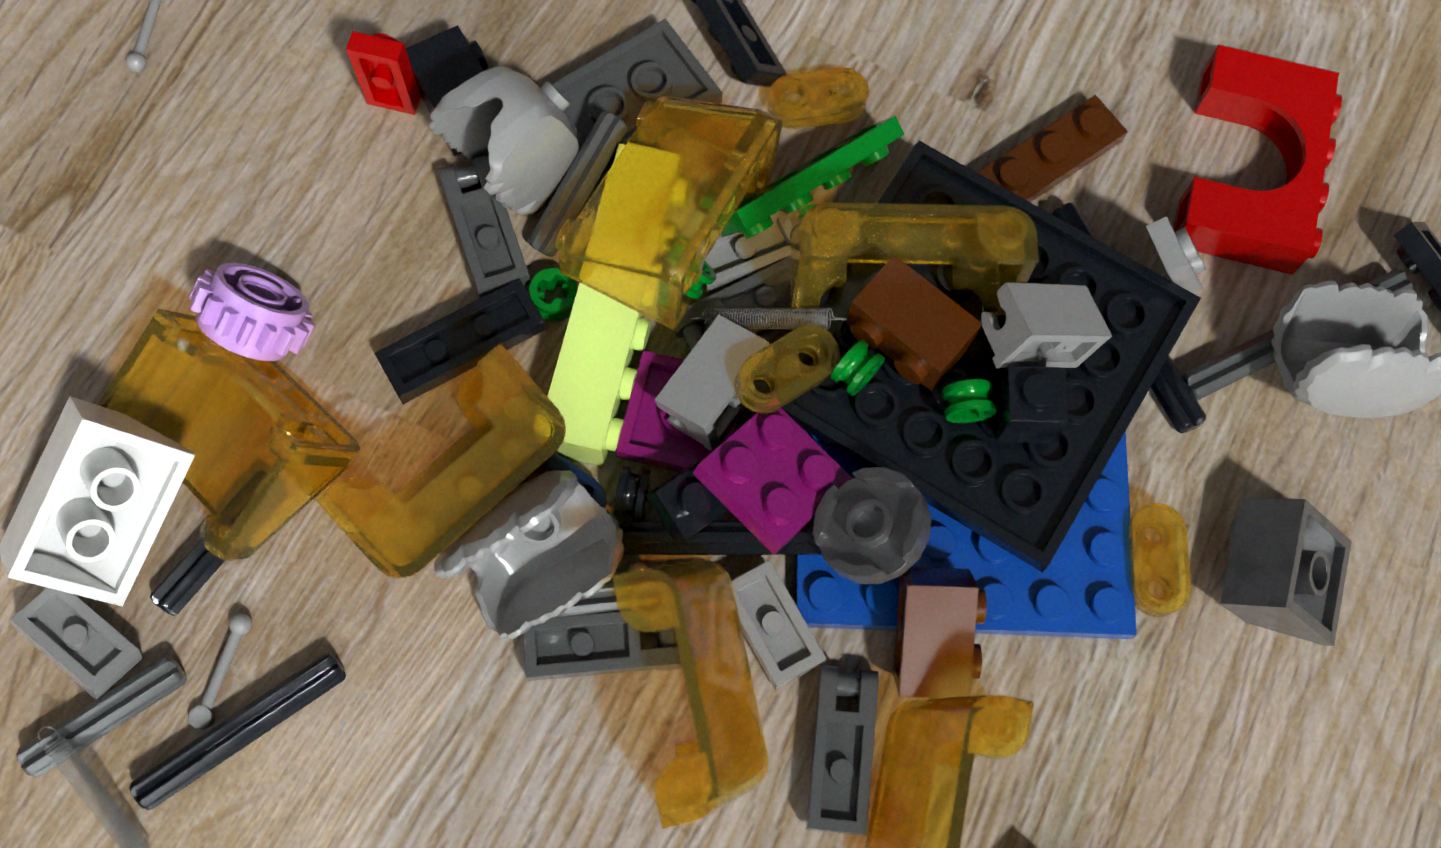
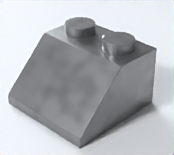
(1286, 569)

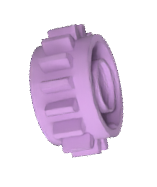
(251, 311)

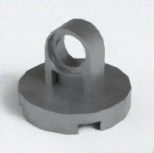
(872, 526)

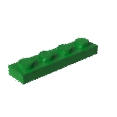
(826, 169)

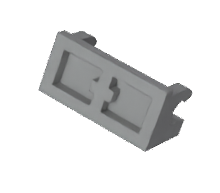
(1045, 326)
(702, 389)

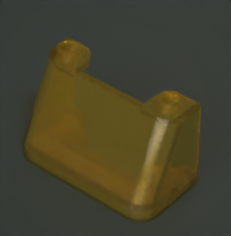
(668, 202)
(981, 242)
(253, 430)
(509, 439)
(730, 741)
(930, 765)

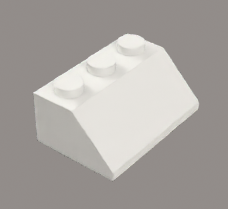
(94, 504)

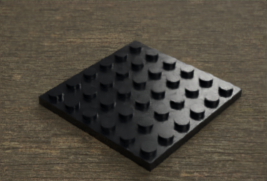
(1001, 490)

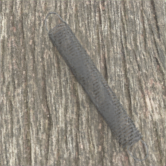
(822, 320)
(130, 833)

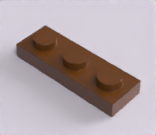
(1057, 150)

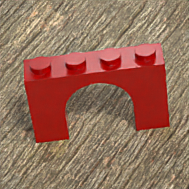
(1296, 112)

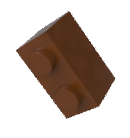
(912, 323)
(937, 632)

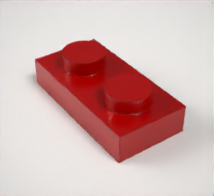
(384, 72)

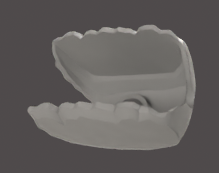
(519, 129)
(1356, 350)
(536, 553)

